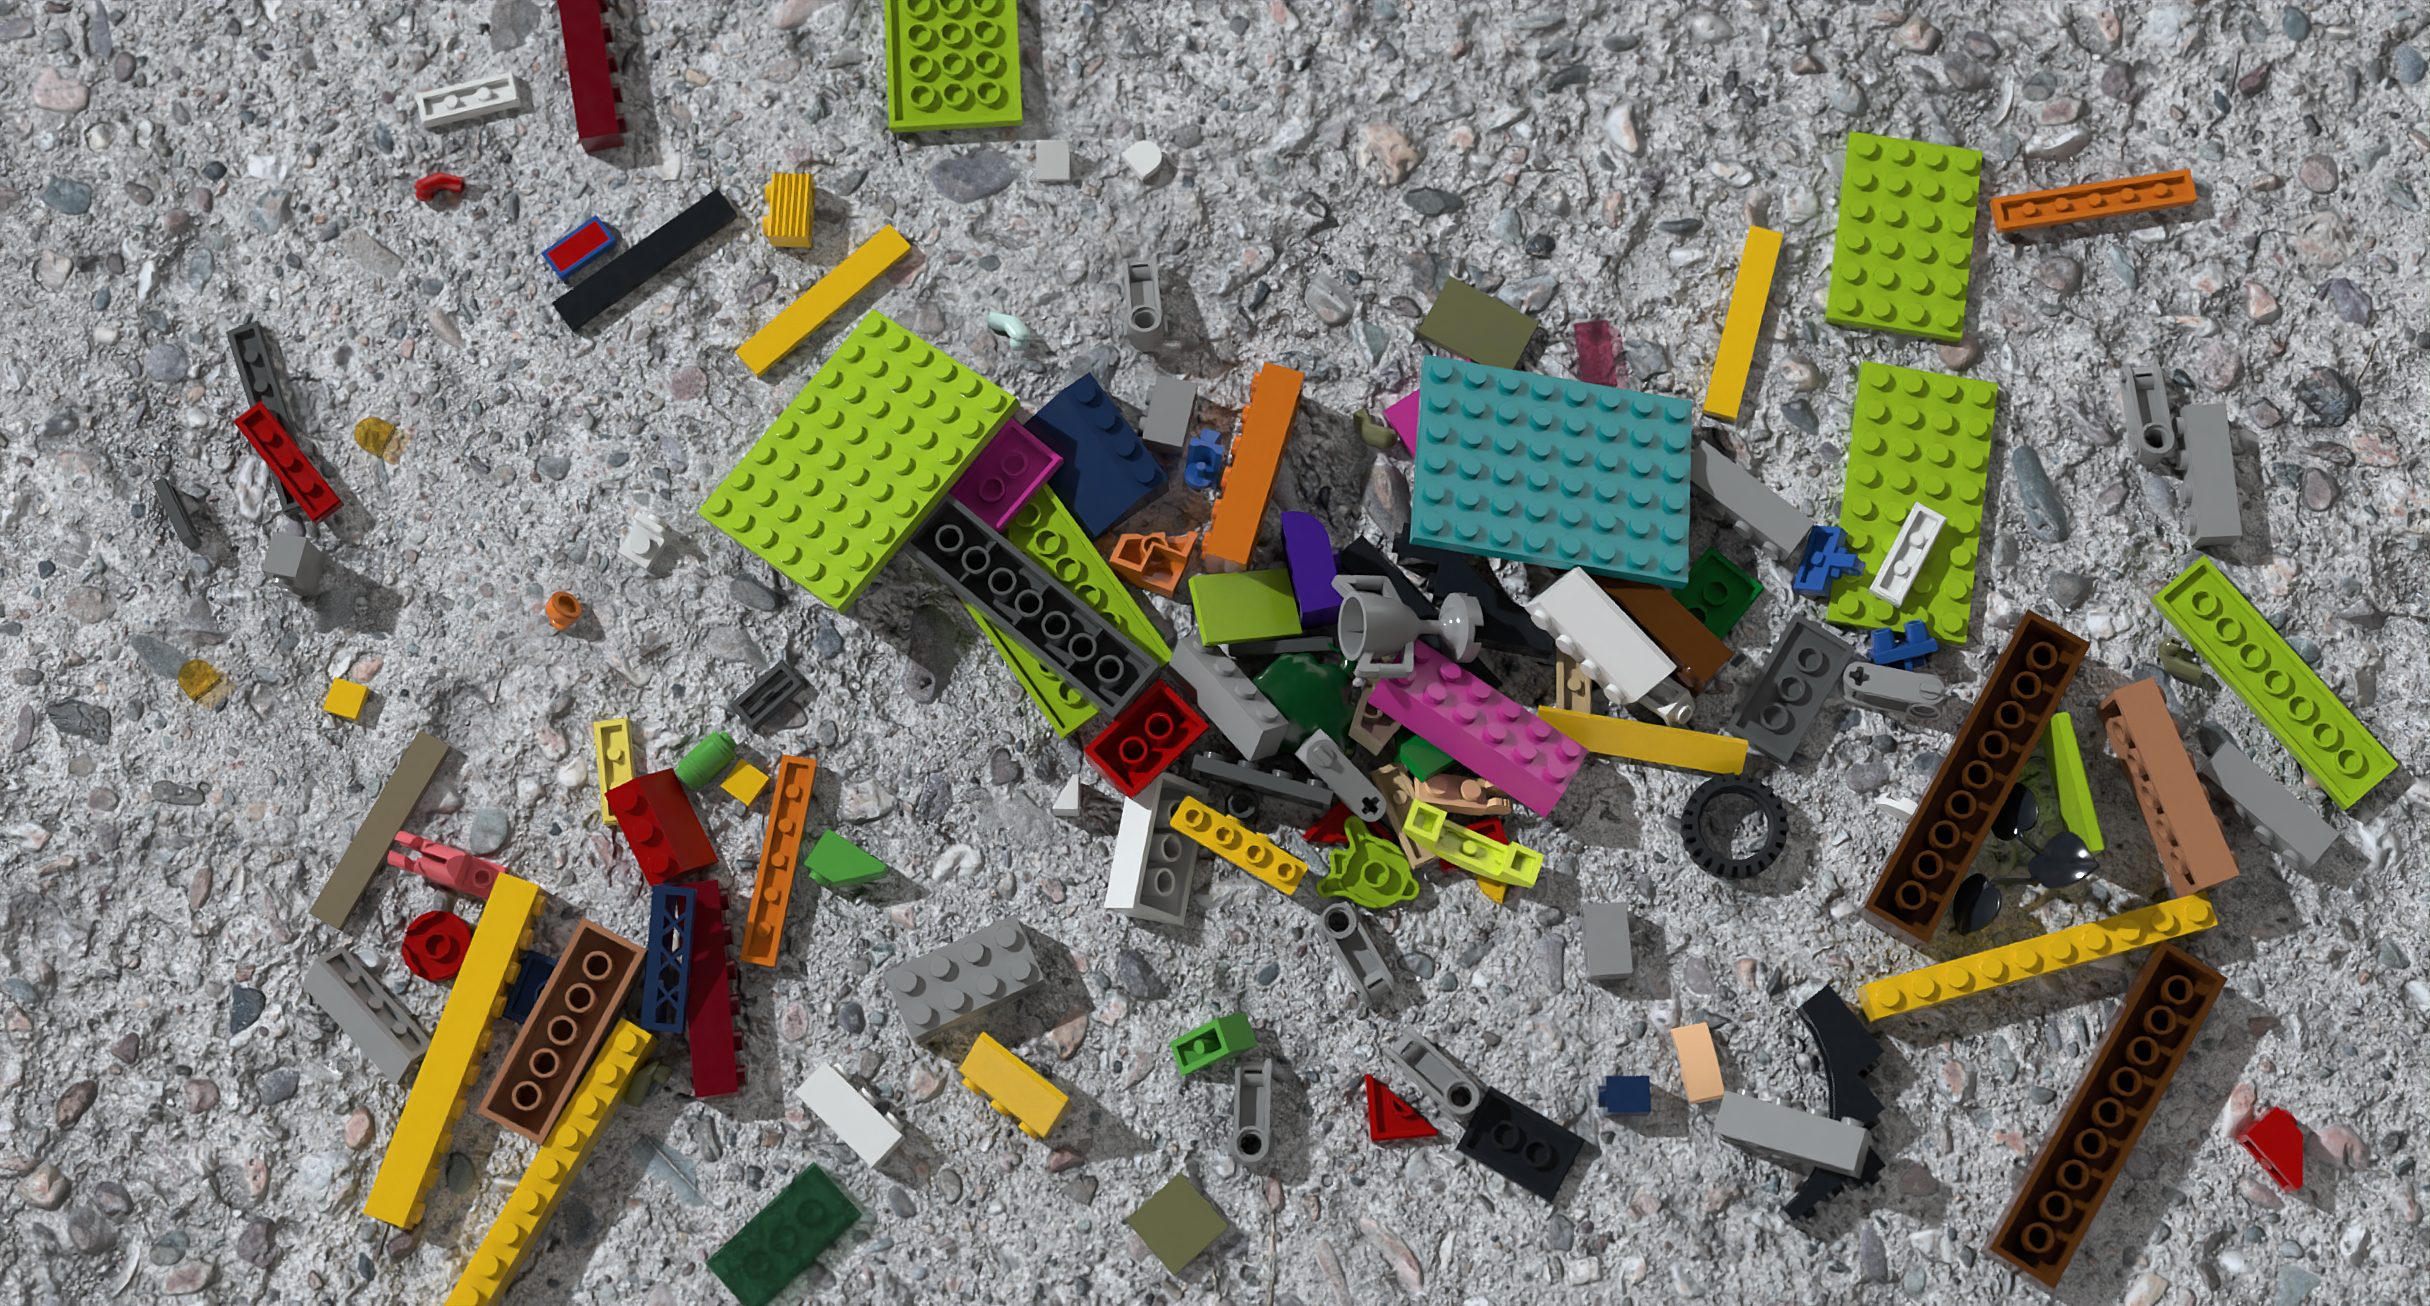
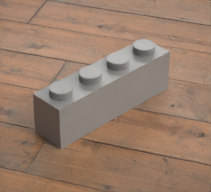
(2207, 475)
(1746, 503)
(1228, 697)
(2265, 807)
(1793, 1133)

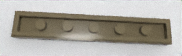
(379, 830)

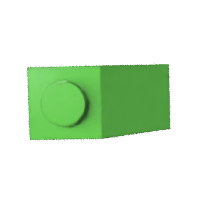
(842, 863)
(1213, 1043)

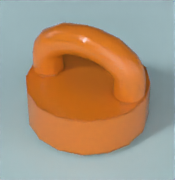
(563, 610)

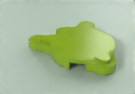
(1369, 871)

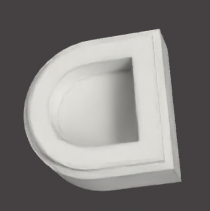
(1143, 159)

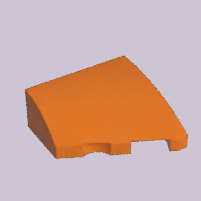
(1153, 560)

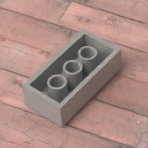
(965, 979)

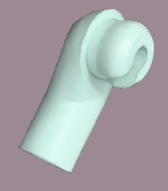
(1013, 326)

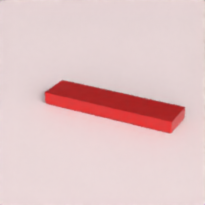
(288, 463)

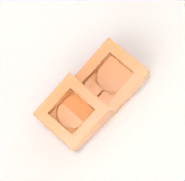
(1698, 1063)

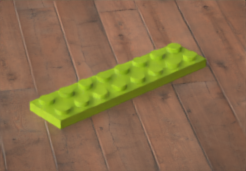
(2274, 683)

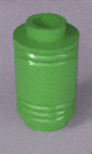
(707, 759)

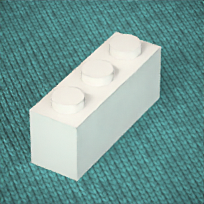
(851, 1114)

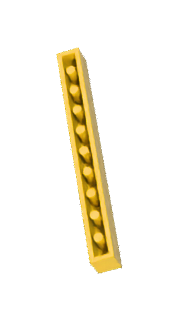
(2036, 957)
(455, 1052)
(554, 1168)

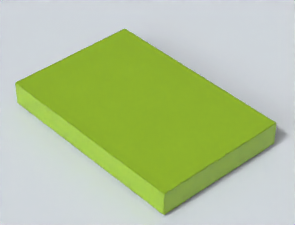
(1245, 606)

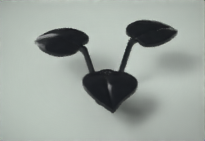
(2057, 867)

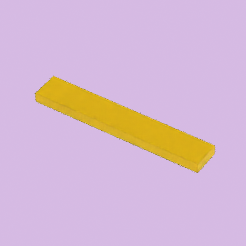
(823, 301)
(1742, 323)
(1649, 741)

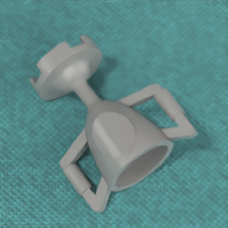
(1382, 625)

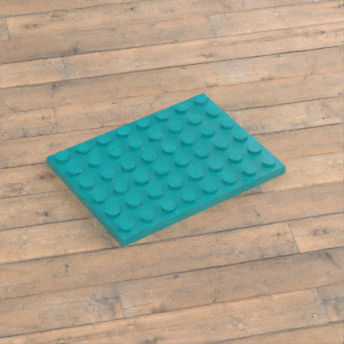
(1552, 472)

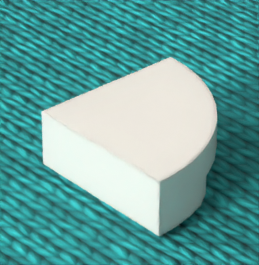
(1902, 810)

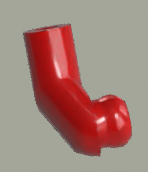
(437, 181)

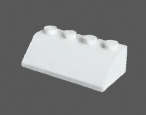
(1599, 636)
(1151, 858)

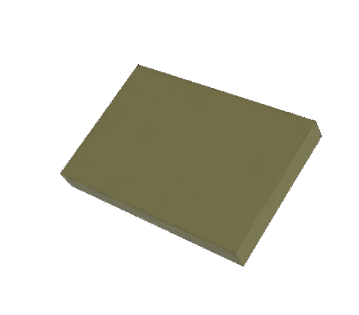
(1477, 326)

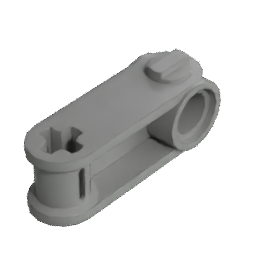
(1143, 305)
(2147, 413)
(1893, 690)
(1330, 764)
(1355, 953)
(1434, 1074)
(1252, 1111)

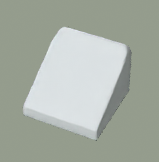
(1053, 160)
(1070, 799)

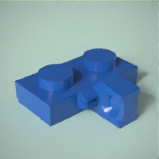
(1825, 560)

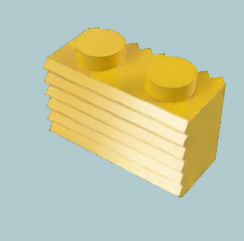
(790, 211)

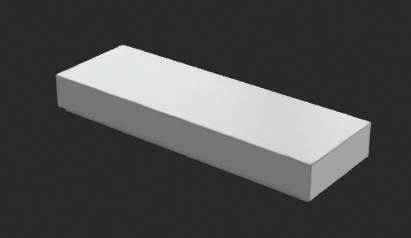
(468, 99)
(1907, 555)

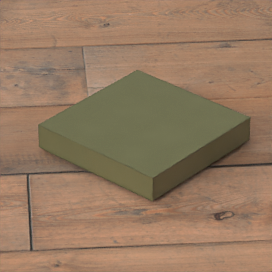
(1177, 1224)

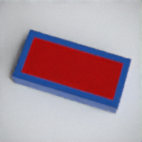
(579, 248)

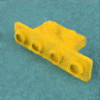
(1238, 845)

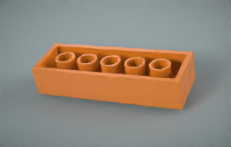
(1255, 469)

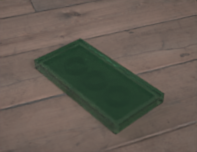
(784, 1238)

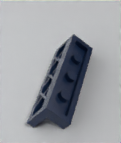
(660, 957)

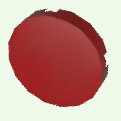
(436, 945)

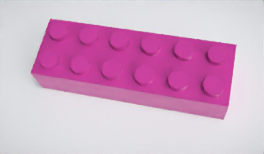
(1481, 729)

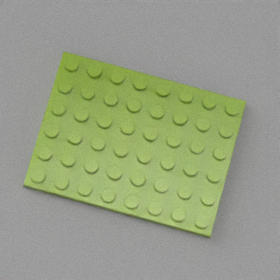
(858, 460)

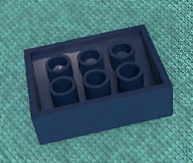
(1105, 464)

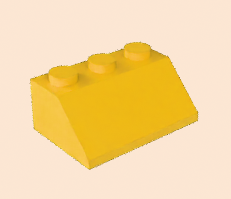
(1014, 1088)

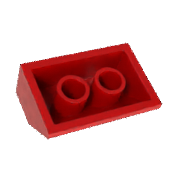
(1144, 740)
(661, 827)

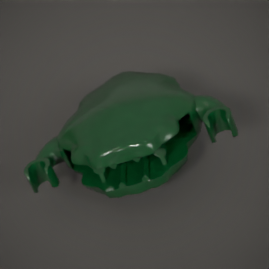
(1311, 699)

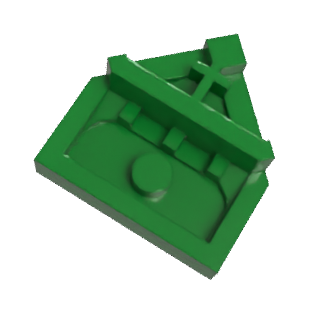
(1419, 755)

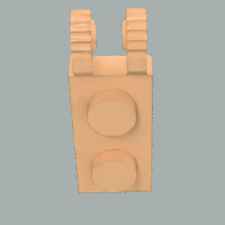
(1462, 795)

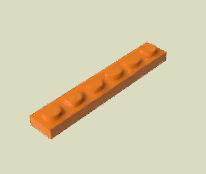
(2093, 201)
(778, 861)

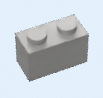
(1169, 415)
(293, 564)
(1607, 941)

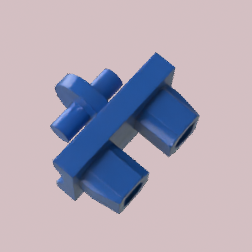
(1204, 460)
(1886, 650)

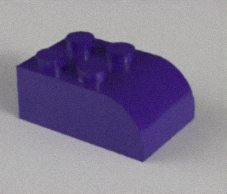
(1311, 569)

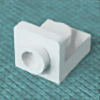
(645, 541)
(1669, 702)

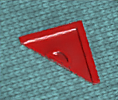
(1331, 827)
(1391, 1117)

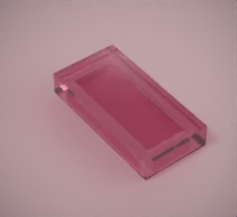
(1595, 353)

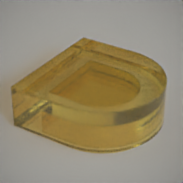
(374, 435)
(198, 678)

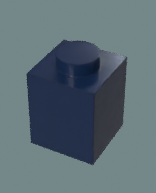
(1624, 1096)

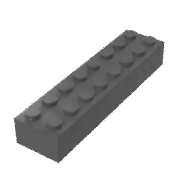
(1031, 608)

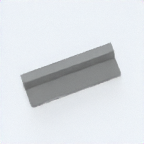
(366, 1013)

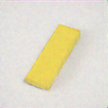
(614, 759)

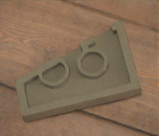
(1370, 725)

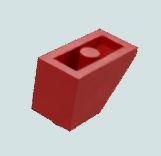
(2276, 1146)

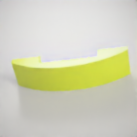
(1469, 849)

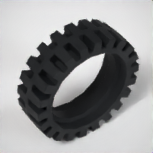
(1748, 787)

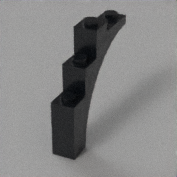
(1505, 623)
(1845, 1052)

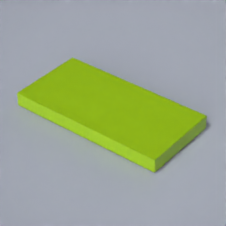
(2071, 781)

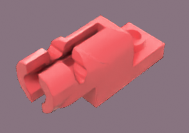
(447, 866)

